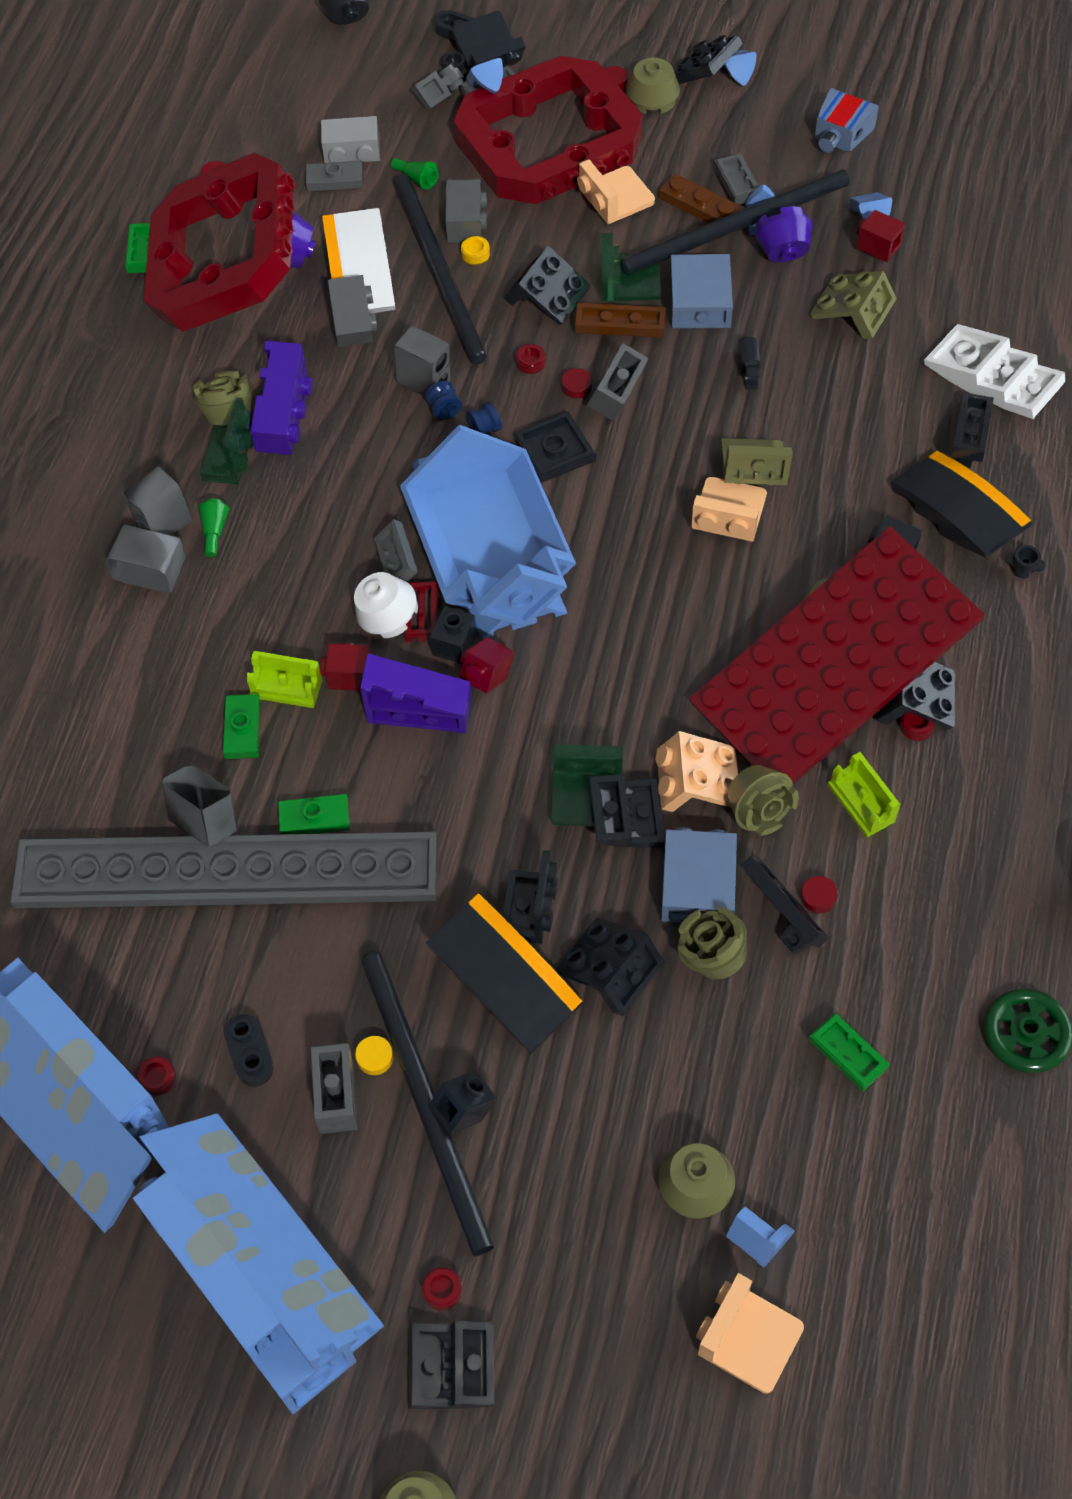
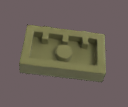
(860, 295)
(755, 461)

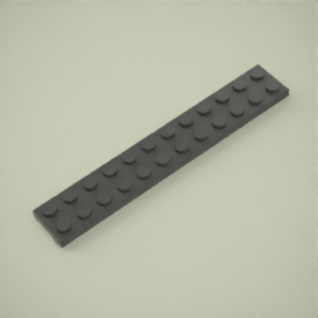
(228, 873)

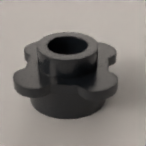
(457, 60)
(1026, 554)

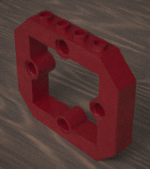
(494, 151)
(219, 289)

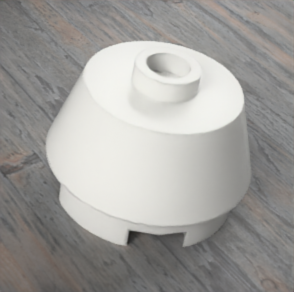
(384, 604)

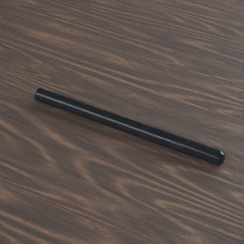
(733, 222)
(440, 269)
(422, 1094)

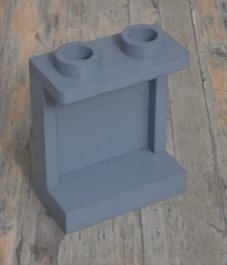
(701, 291)
(698, 872)

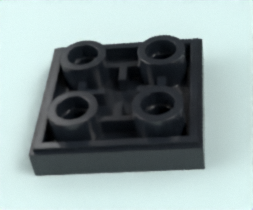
(707, 58)

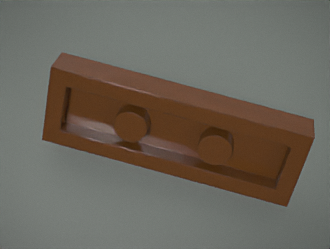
(696, 199)
(620, 320)

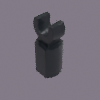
(749, 361)

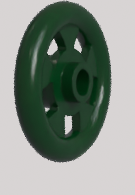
(1003, 1045)

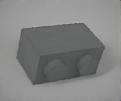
(464, 209)
(350, 310)
(617, 382)
(334, 1088)

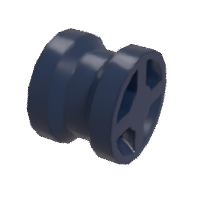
(443, 400)
(484, 419)

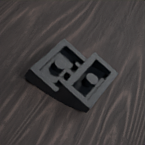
(626, 812)
(451, 1365)

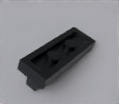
(972, 428)
(803, 929)

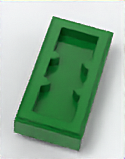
(137, 248)
(242, 726)
(314, 815)
(849, 1052)

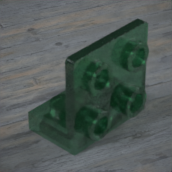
(623, 287)
(228, 448)
(571, 780)

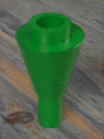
(421, 172)
(213, 517)

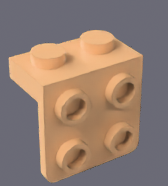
(614, 193)
(729, 509)
(694, 769)
(749, 1336)

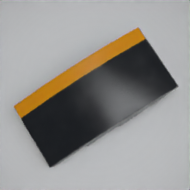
(961, 504)
(504, 973)

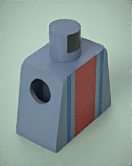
(844, 121)

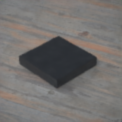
(555, 446)

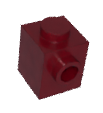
(880, 235)
(486, 664)
(344, 665)

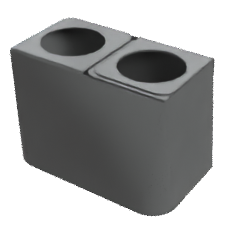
(428, 365)
(157, 503)
(146, 559)
(194, 792)

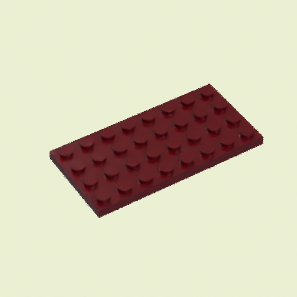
(837, 657)

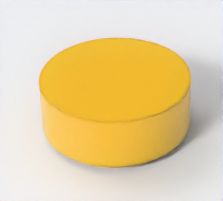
(475, 250)
(374, 1055)

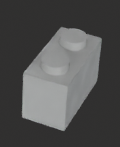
(350, 139)

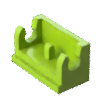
(284, 679)
(864, 795)

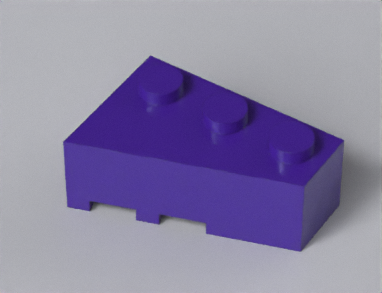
(282, 400)
(414, 696)

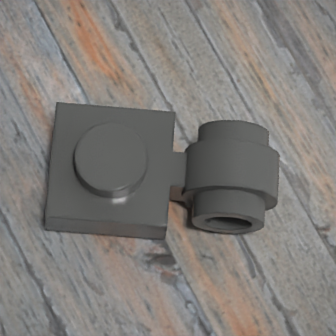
(435, 90)

